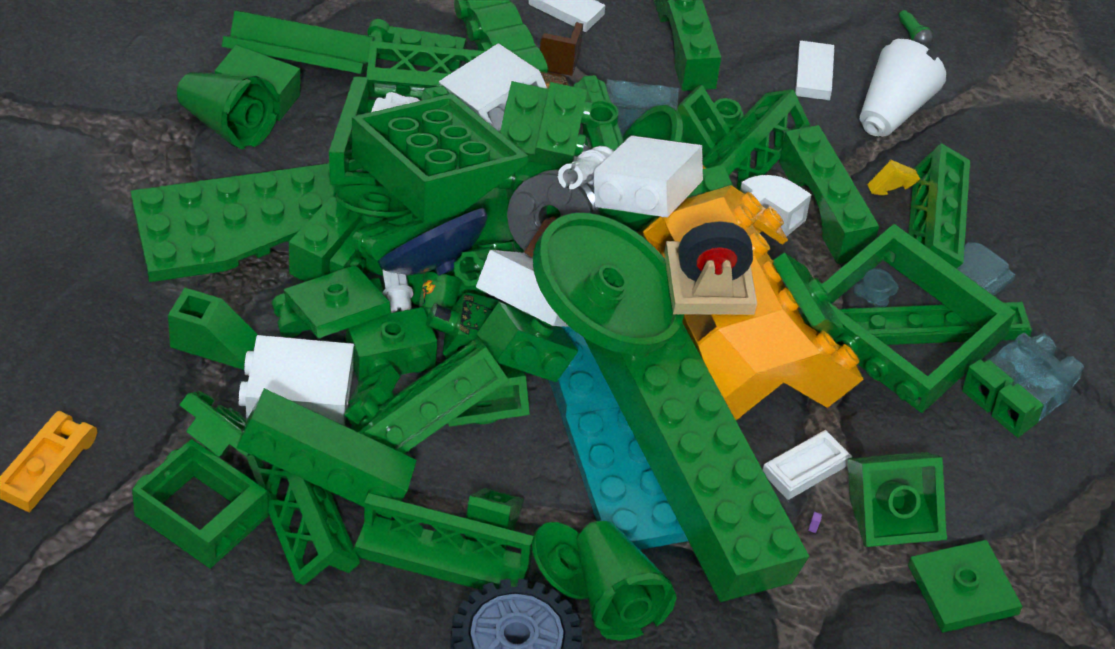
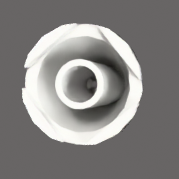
(900, 86)

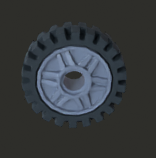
(517, 616)

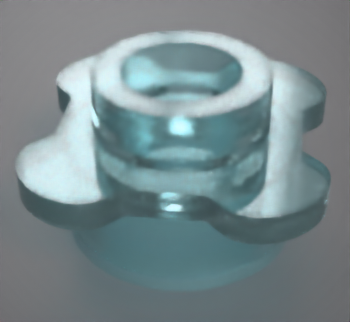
(877, 287)

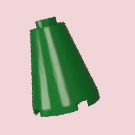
(231, 105)
(621, 583)

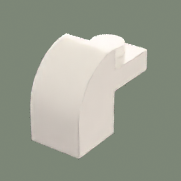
(783, 196)

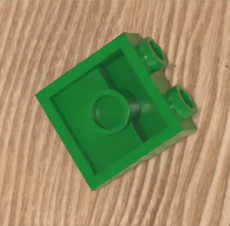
(546, 121)

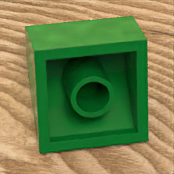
(898, 498)

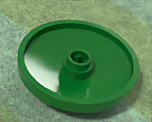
(606, 283)

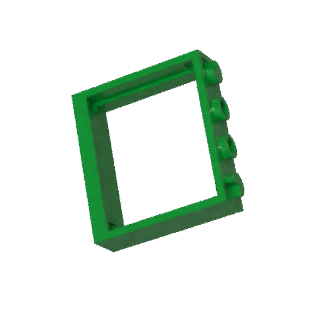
(943, 283)

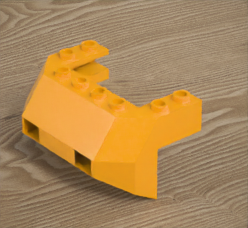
(763, 350)

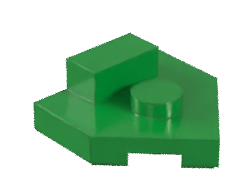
(213, 427)

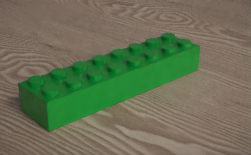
(704, 467)

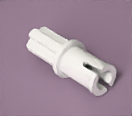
(397, 291)

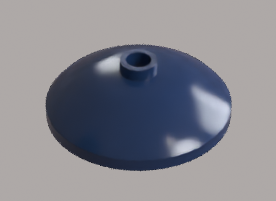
(437, 247)

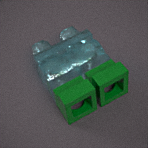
(1023, 379)

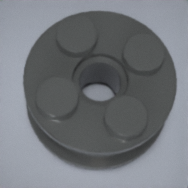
(531, 199)

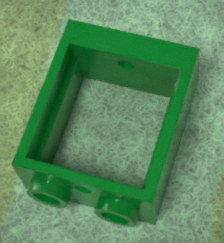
(225, 530)

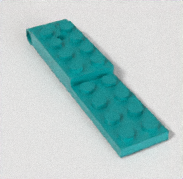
(609, 456)

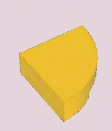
(892, 177)

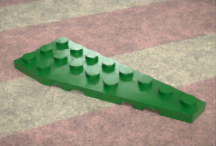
(223, 220)

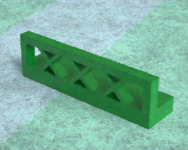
(299, 42)
(410, 81)
(753, 134)
(340, 152)
(941, 204)
(435, 399)
(318, 520)
(444, 551)

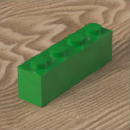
(324, 451)

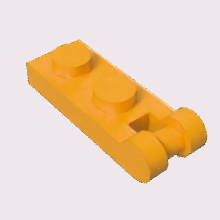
(45, 460)

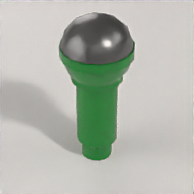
(918, 33)

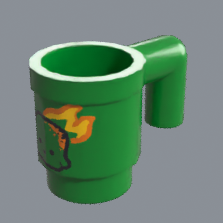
(443, 291)

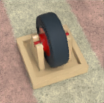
(711, 271)

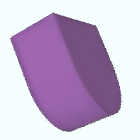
(815, 521)

